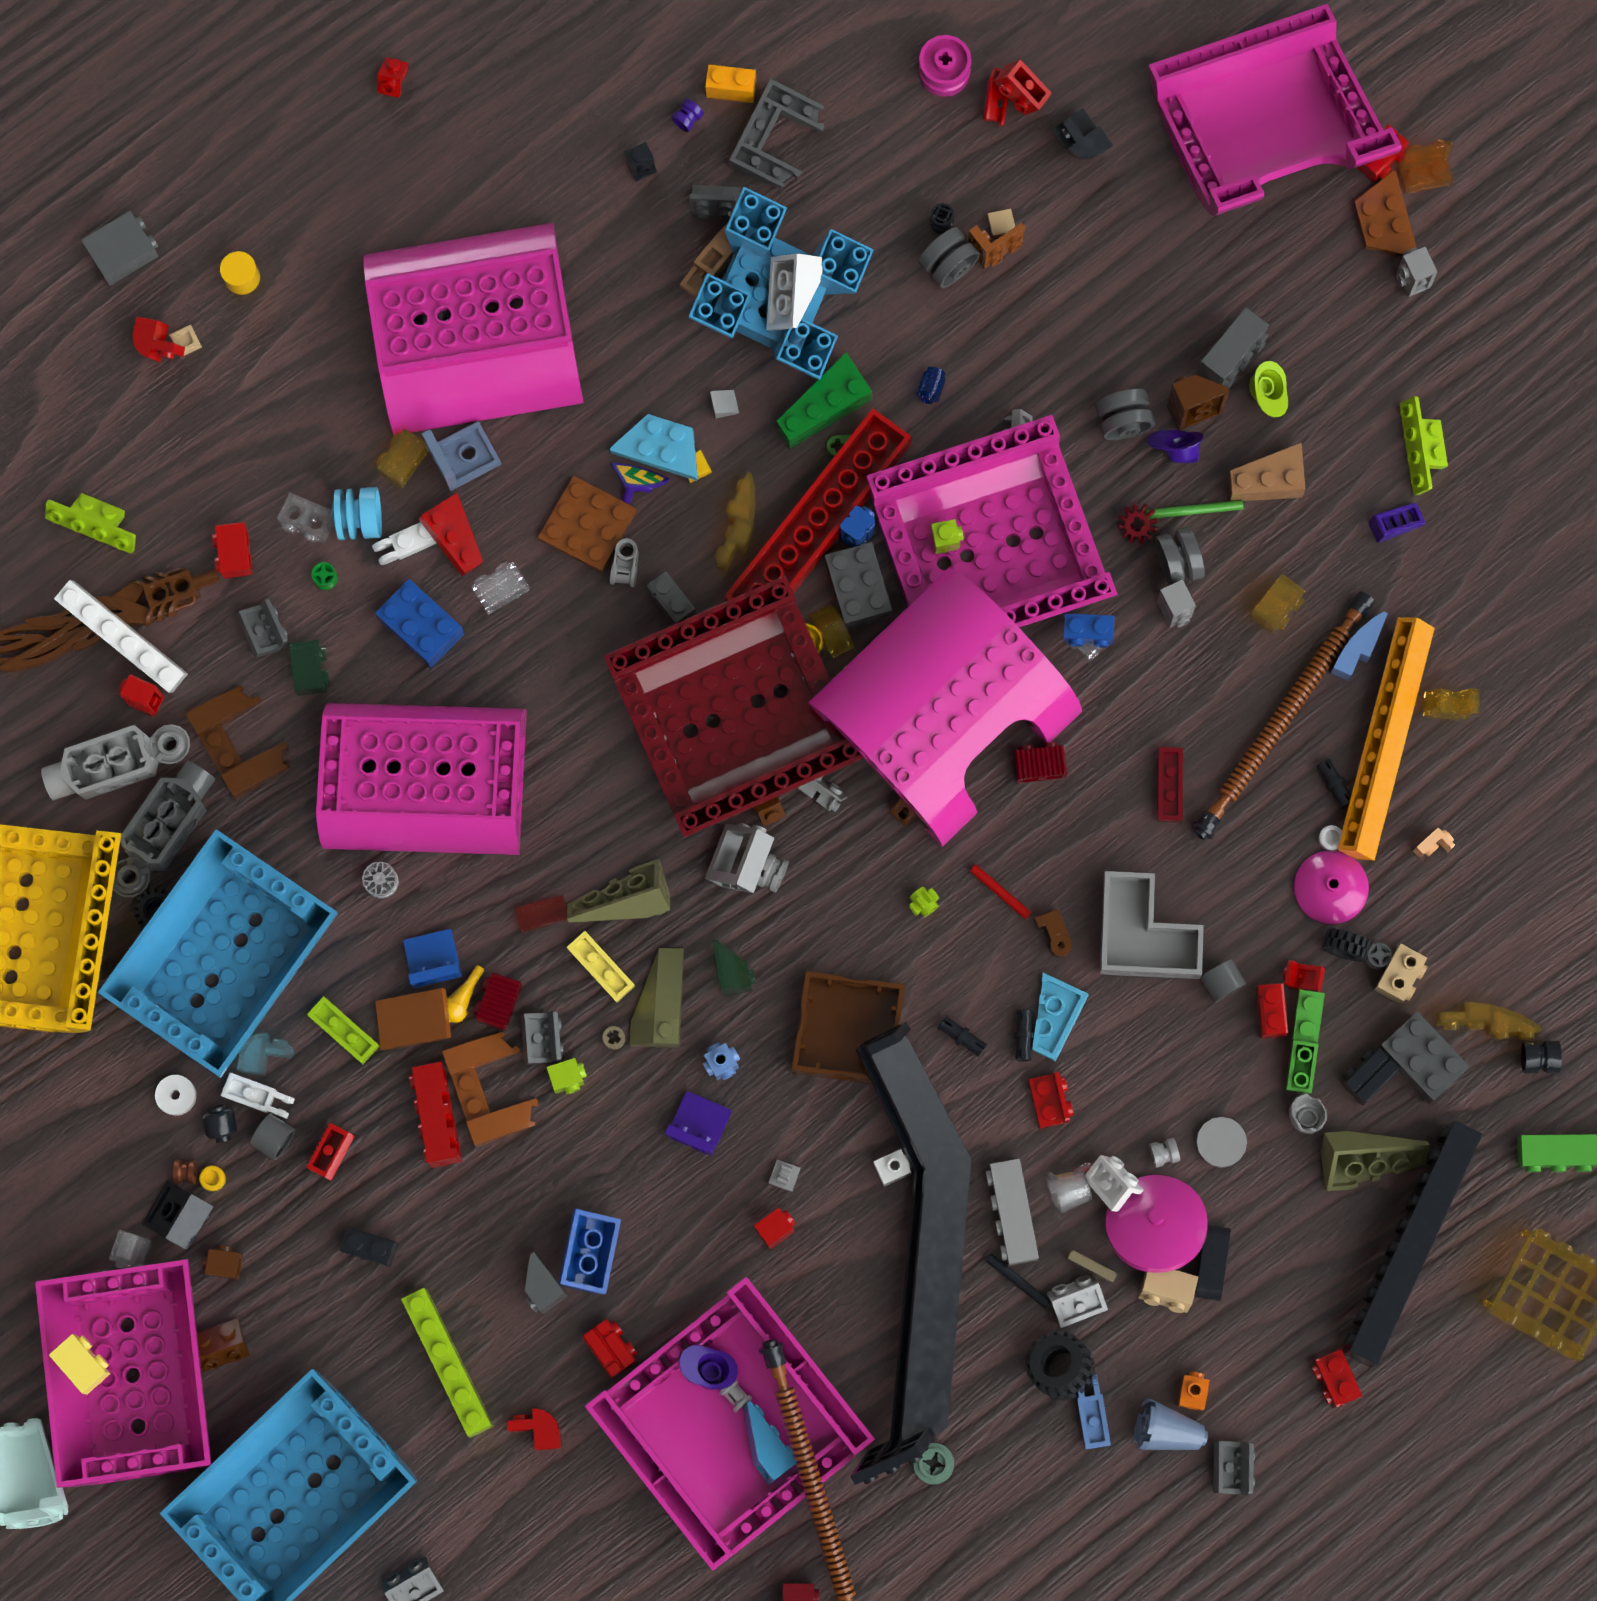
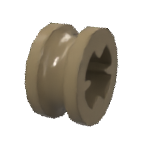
(621, 1035)

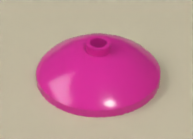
(1327, 903)

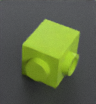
(946, 536)
(567, 1076)

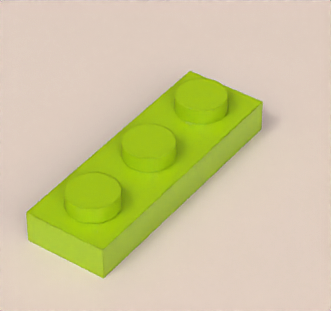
(343, 1030)

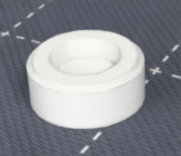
(1330, 838)

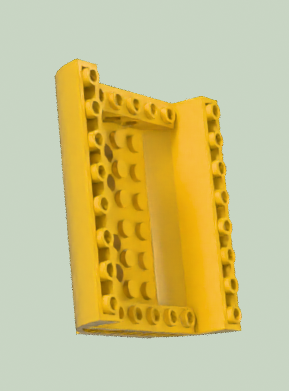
(60, 929)

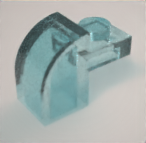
(255, 1053)

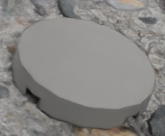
(1221, 1142)

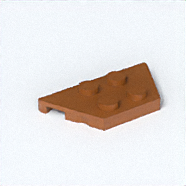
(1384, 218)

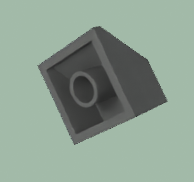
(542, 1286)

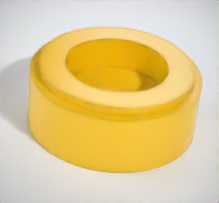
(212, 1178)

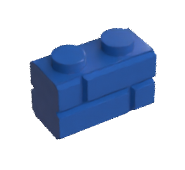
(857, 527)

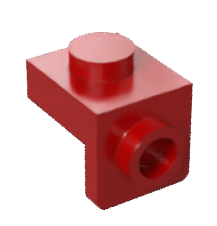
(391, 77)
(1303, 976)

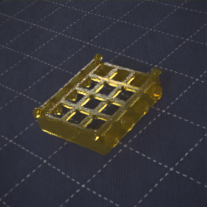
(1533, 1327)

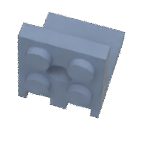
(449, 457)

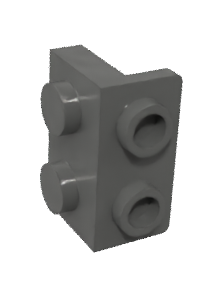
(263, 628)
(541, 1038)
(1233, 1467)

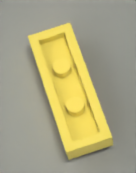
(600, 966)

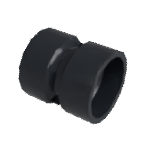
(1544, 1057)

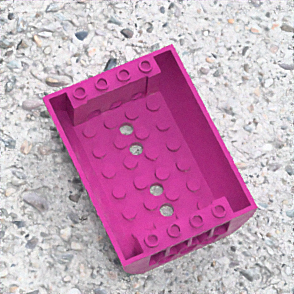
(417, 805)

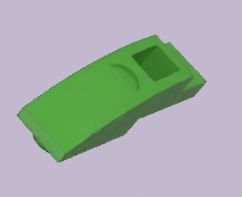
(1305, 1041)

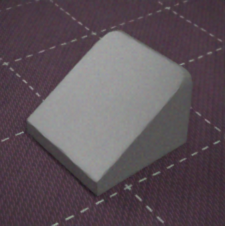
(724, 403)

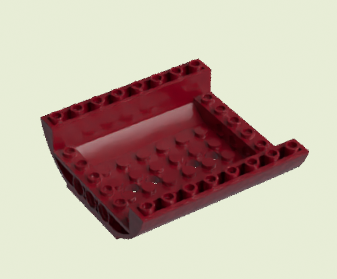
(716, 668)

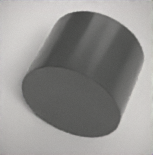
(1223, 981)
(272, 1137)

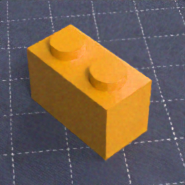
(731, 83)

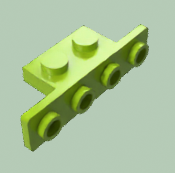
(1423, 445)
(94, 520)

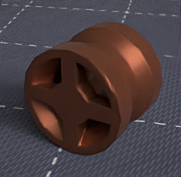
(185, 1171)

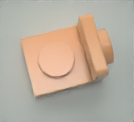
(1429, 845)

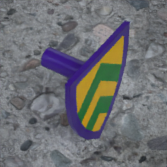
(637, 479)

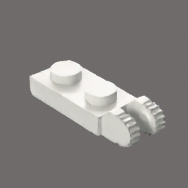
(405, 543)
(254, 1095)

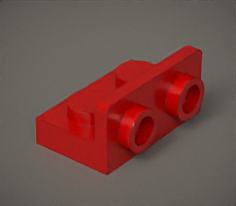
(1050, 1100)
(1336, 1378)

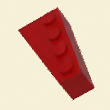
(436, 1115)

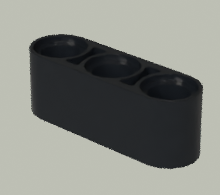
(1213, 1263)

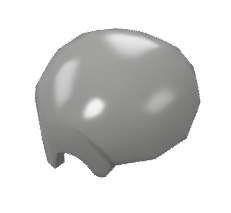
(1307, 1114)

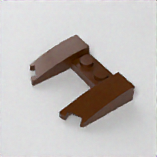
(208, 723)

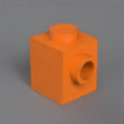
(1193, 1391)

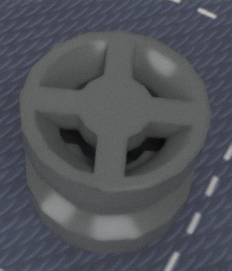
(1378, 951)

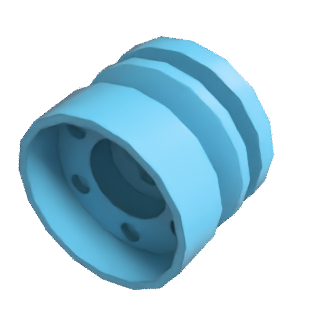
(357, 513)

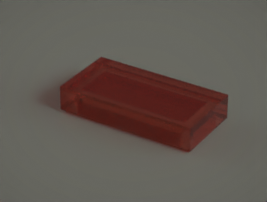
(541, 914)

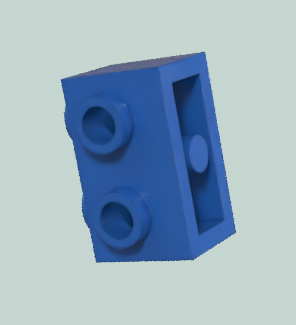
(1089, 629)

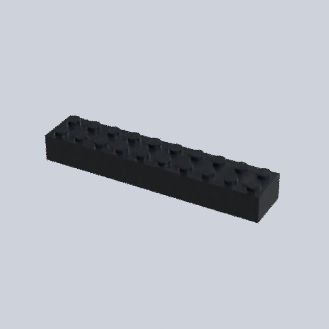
(1413, 1243)

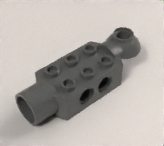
(161, 827)

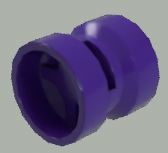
(687, 115)

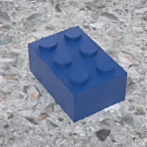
(420, 623)

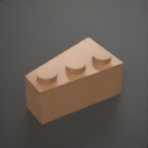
(1269, 477)

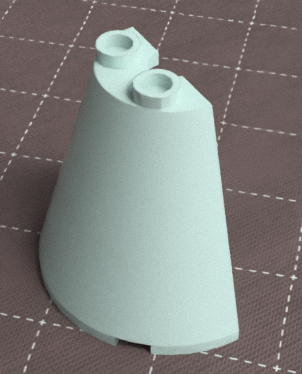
(28, 1478)

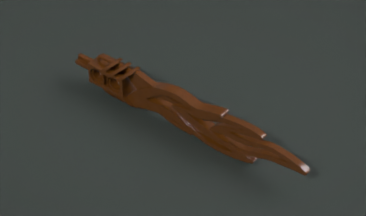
(77, 637)

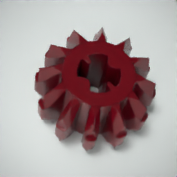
(1132, 517)

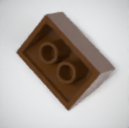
(1195, 400)

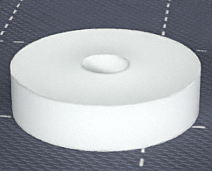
(164, 1092)

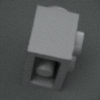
(1416, 271)

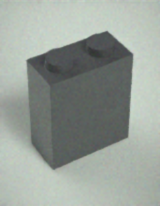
(121, 247)

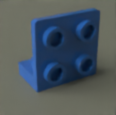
(432, 958)

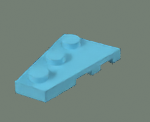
(1056, 1016)

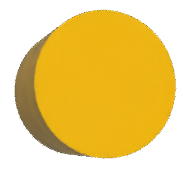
(240, 273)

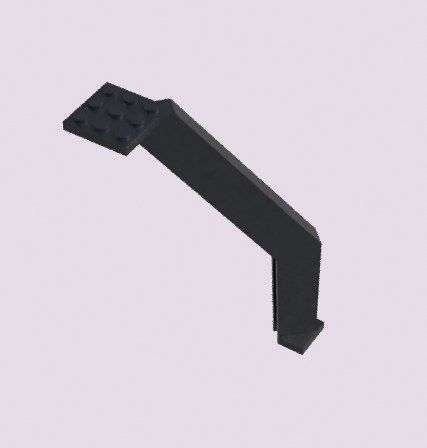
(933, 1251)

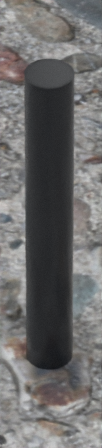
(1018, 1281)

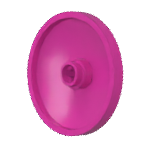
(1159, 1226)

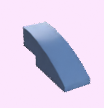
(1359, 647)

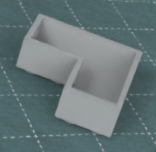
(1137, 945)

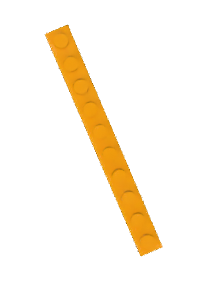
(1386, 738)

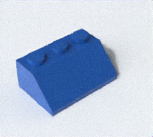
(589, 1252)

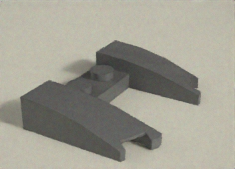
(774, 102)

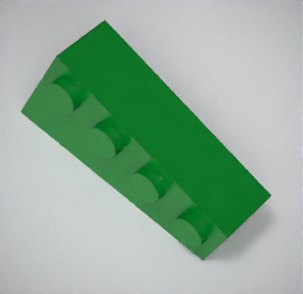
(827, 401)

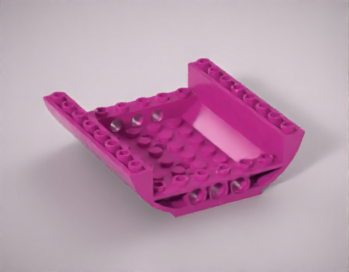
(476, 360)
(995, 492)

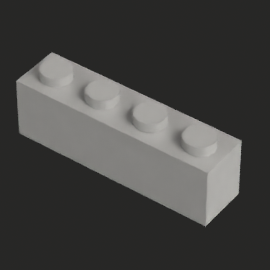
(1013, 1212)

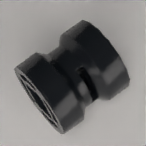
(939, 222)

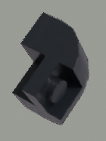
(1082, 137)

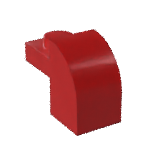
(150, 339)
(545, 1428)

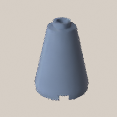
(1167, 1429)

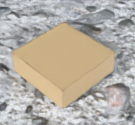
(1000, 222)
(187, 338)

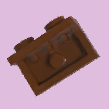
(221, 1345)

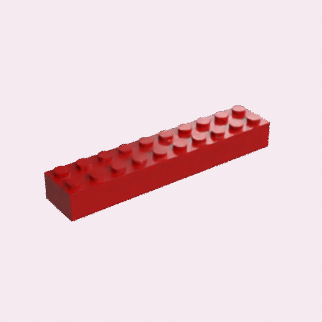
(818, 515)

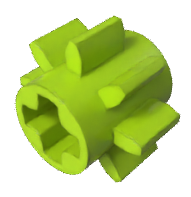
(924, 901)

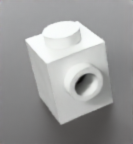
(893, 1167)

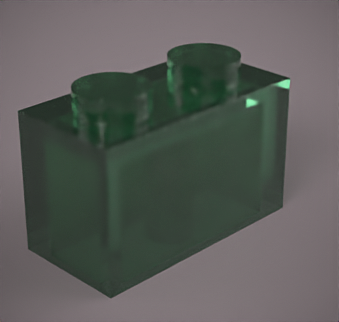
(308, 667)

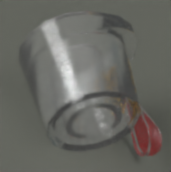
(1069, 1188)

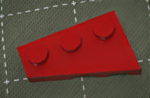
(453, 534)

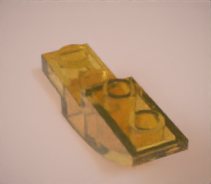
(742, 514)
(1499, 1021)

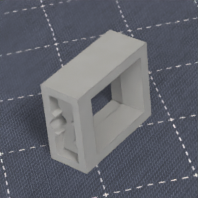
(752, 860)

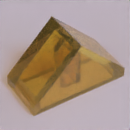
(833, 630)

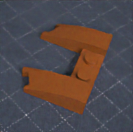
(462, 1066)

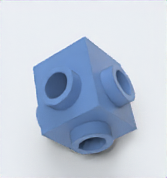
(723, 1070)

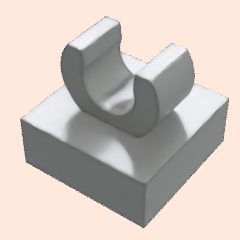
(1018, 418)
(784, 1175)

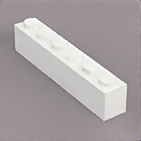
(121, 636)

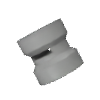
(1164, 1152)

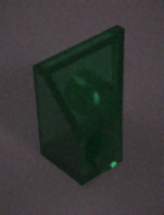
(732, 971)

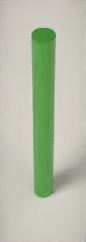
(1197, 509)

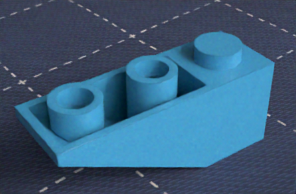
(767, 1450)

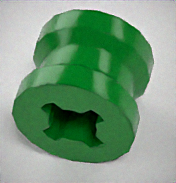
(324, 571)

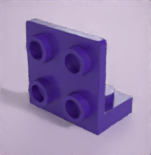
(699, 1123)

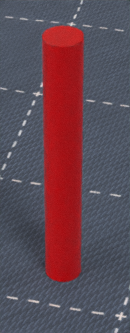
(1000, 891)

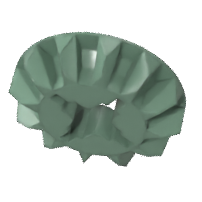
(940, 1474)

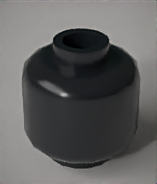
(219, 1123)

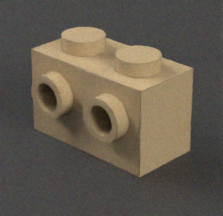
(1401, 974)
(1169, 1289)

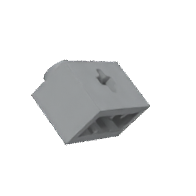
(1176, 604)

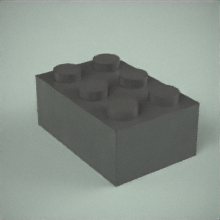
(1234, 349)
(858, 586)
(1424, 1057)

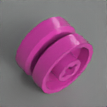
(944, 65)

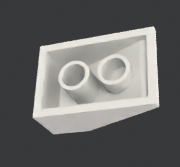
(791, 289)

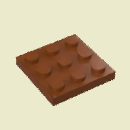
(587, 524)

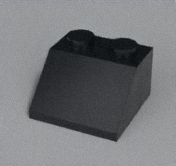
(177, 1215)

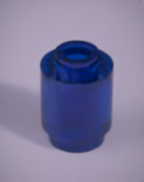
(931, 385)

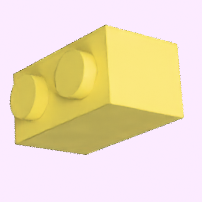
(80, 1363)

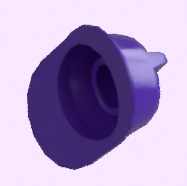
(1178, 445)
(708, 1367)

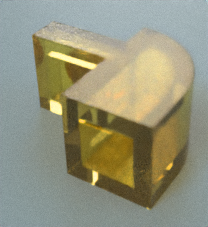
(1451, 705)

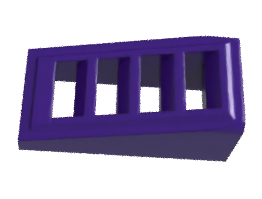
(1382, 528)

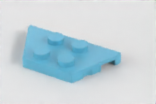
(660, 445)

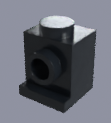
(640, 161)

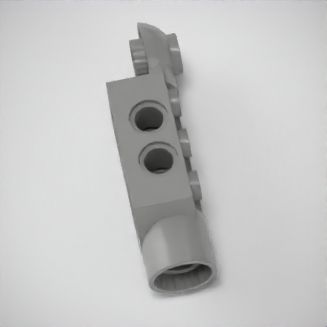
(113, 761)

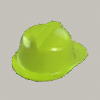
(1270, 389)

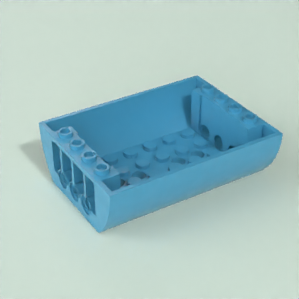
(196, 938)
(270, 1472)

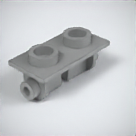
(829, 794)

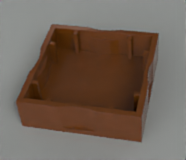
(838, 1019)

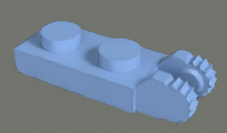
(1093, 1417)

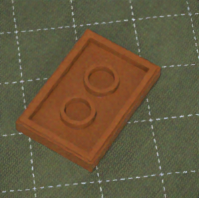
(413, 1019)

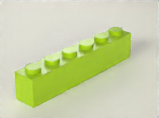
(447, 1362)

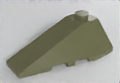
(633, 897)
(658, 1011)
(1362, 1156)

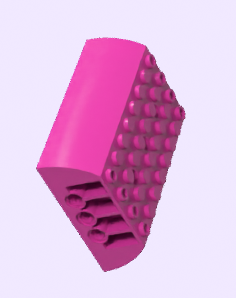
(94, 1430)

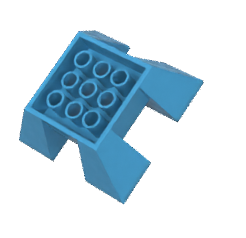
(734, 305)

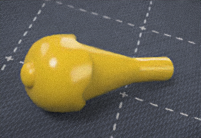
(460, 998)

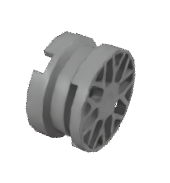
(773, 873)
(380, 880)

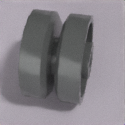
(949, 257)
(1125, 414)
(1179, 556)

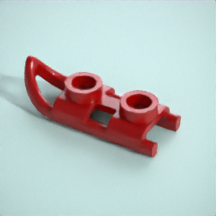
(991, 111)

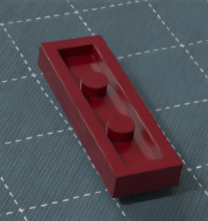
(1170, 785)

